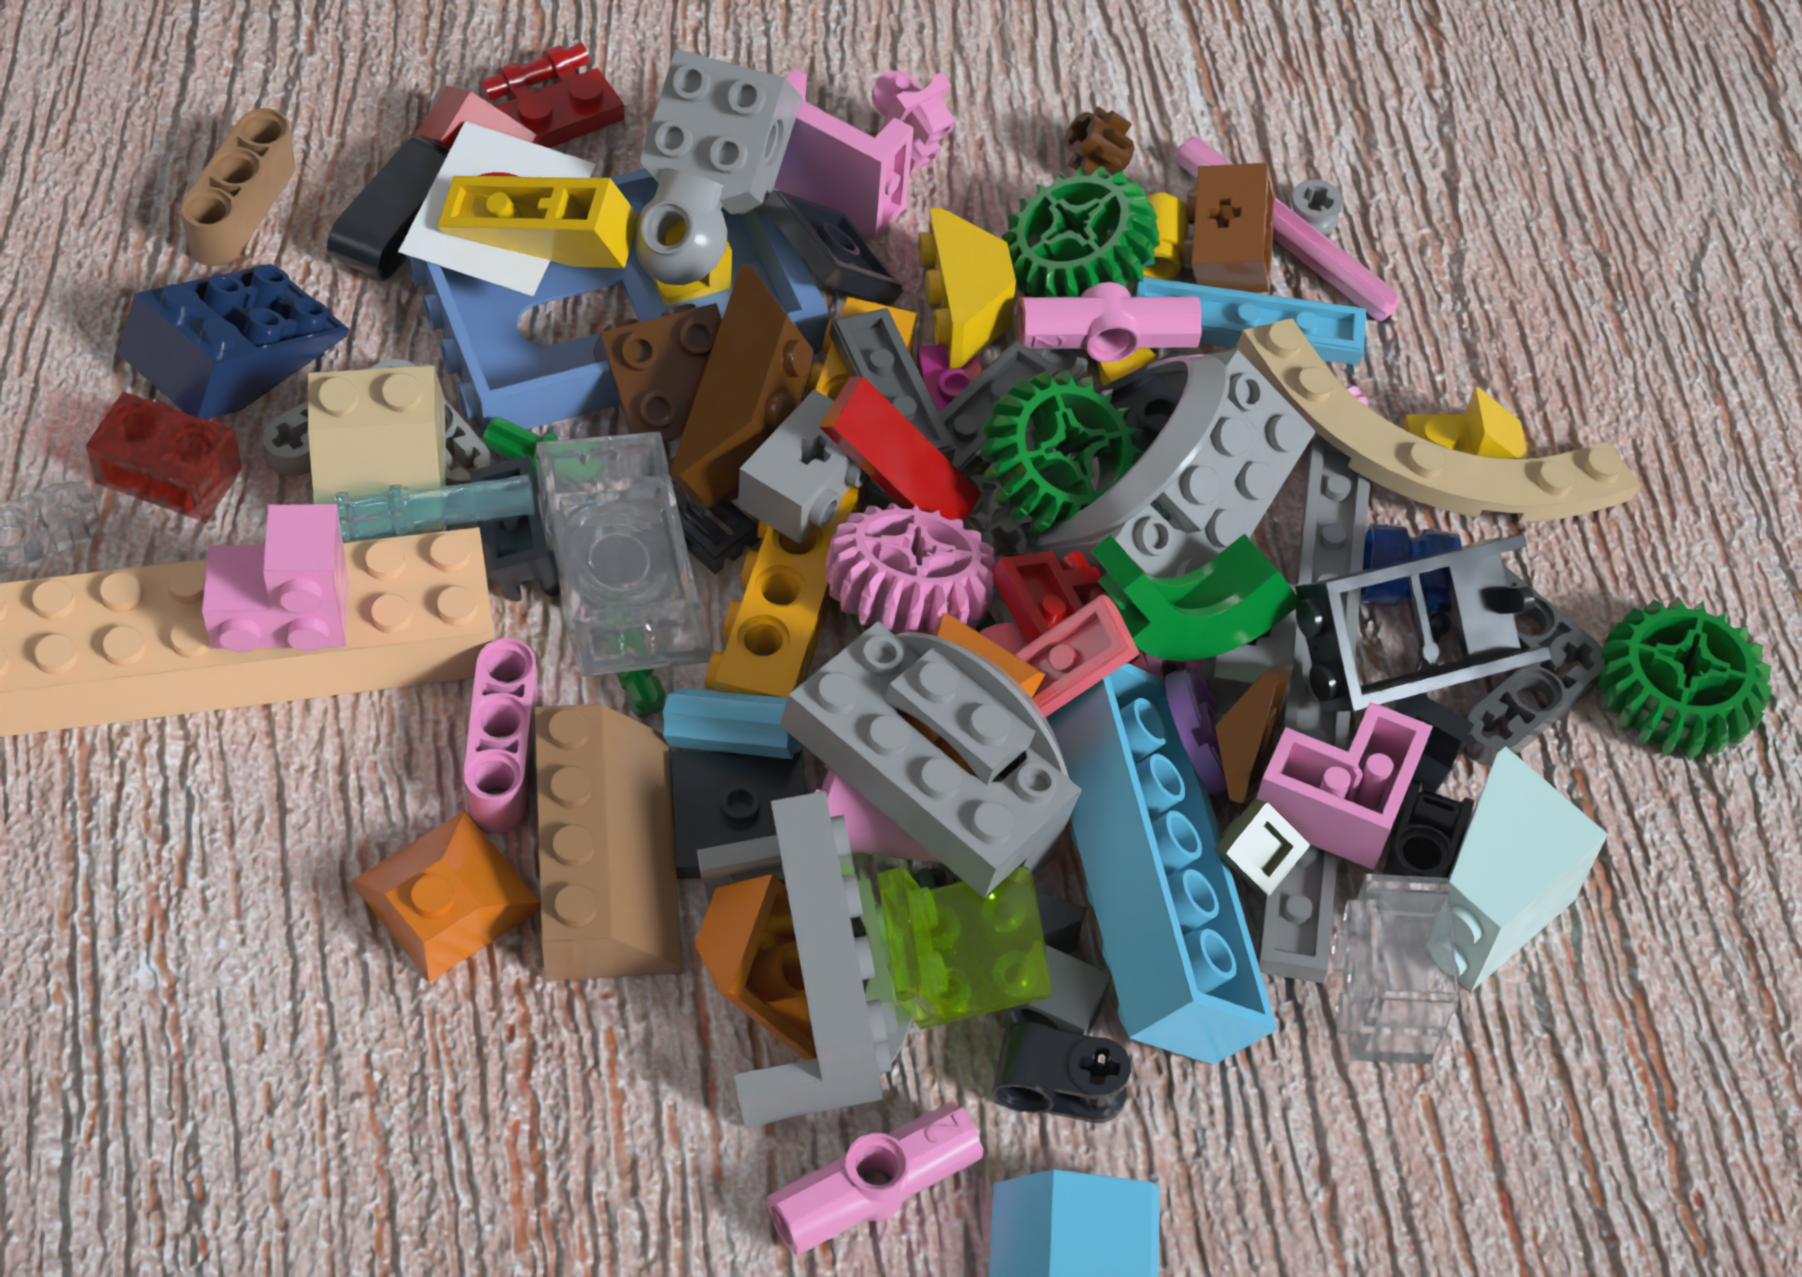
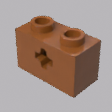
(1231, 227)

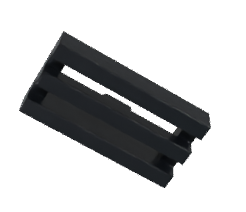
(726, 546)

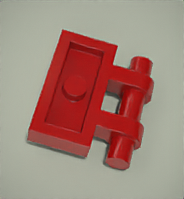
(562, 110)
(1044, 591)

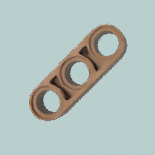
(238, 187)

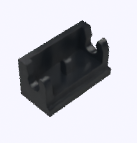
(517, 545)

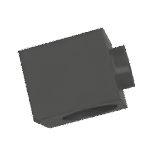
(1076, 996)

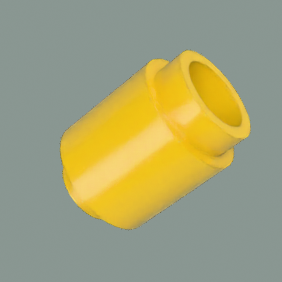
(1173, 230)

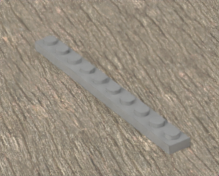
(1332, 544)

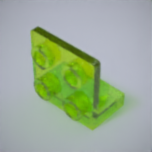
(963, 951)

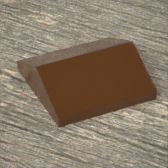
(1248, 731)

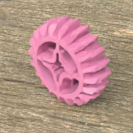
(910, 569)

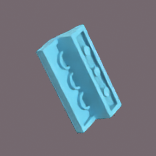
(1074, 1226)

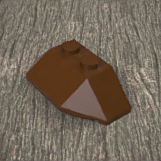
(746, 392)

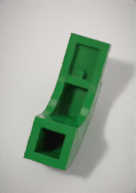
(1202, 611)

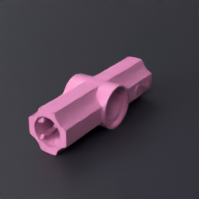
(1109, 322)
(839, 1199)

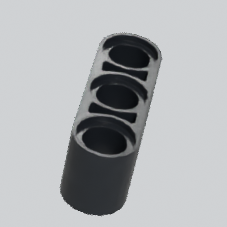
(383, 212)

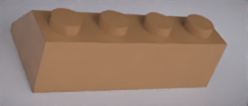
(605, 845)

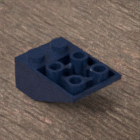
(226, 338)

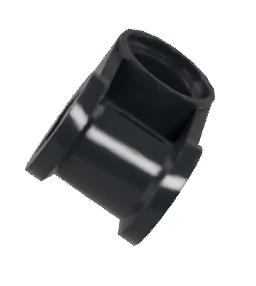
(1427, 833)
(1053, 1072)

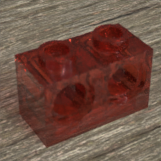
(164, 456)

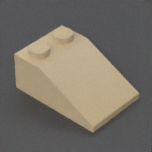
(376, 432)

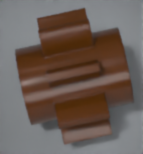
(1099, 141)

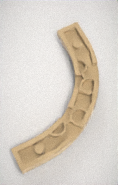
(1424, 470)

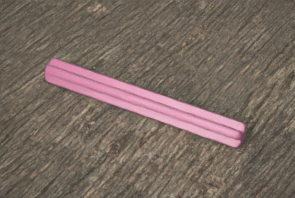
(1309, 244)

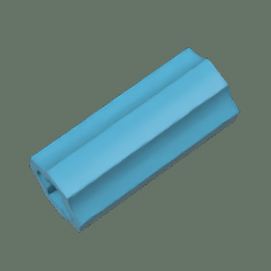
(727, 723)

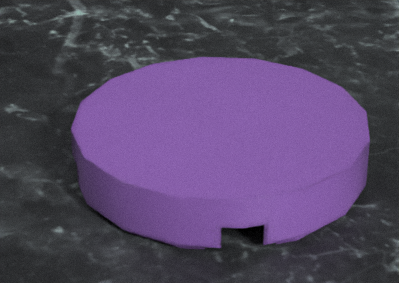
(1195, 719)

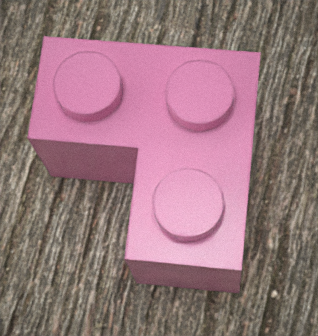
(281, 590)
(1345, 797)

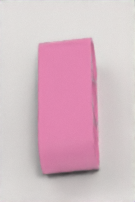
(504, 760)

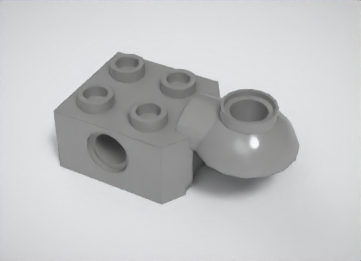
(709, 148)

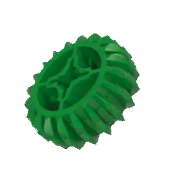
(1081, 235)
(1073, 423)
(1684, 678)

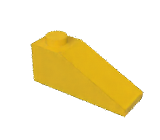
(543, 217)

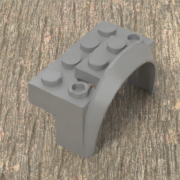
(1207, 468)
(963, 820)
(852, 1029)

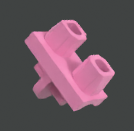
(901, 97)

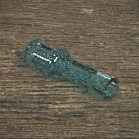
(405, 511)

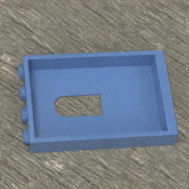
(556, 382)

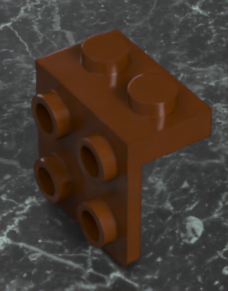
(659, 365)

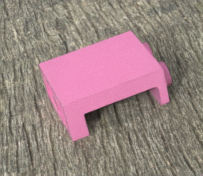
(846, 166)

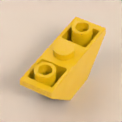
(968, 282)

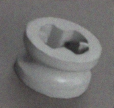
(1319, 194)

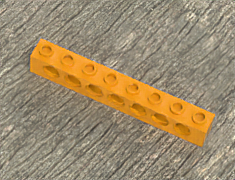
(778, 575)

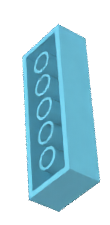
(1154, 877)

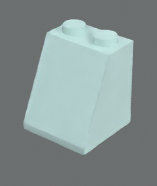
(1515, 866)

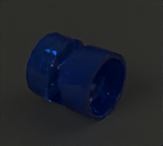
(1393, 544)

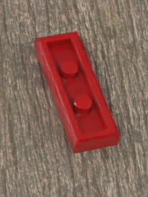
(896, 453)

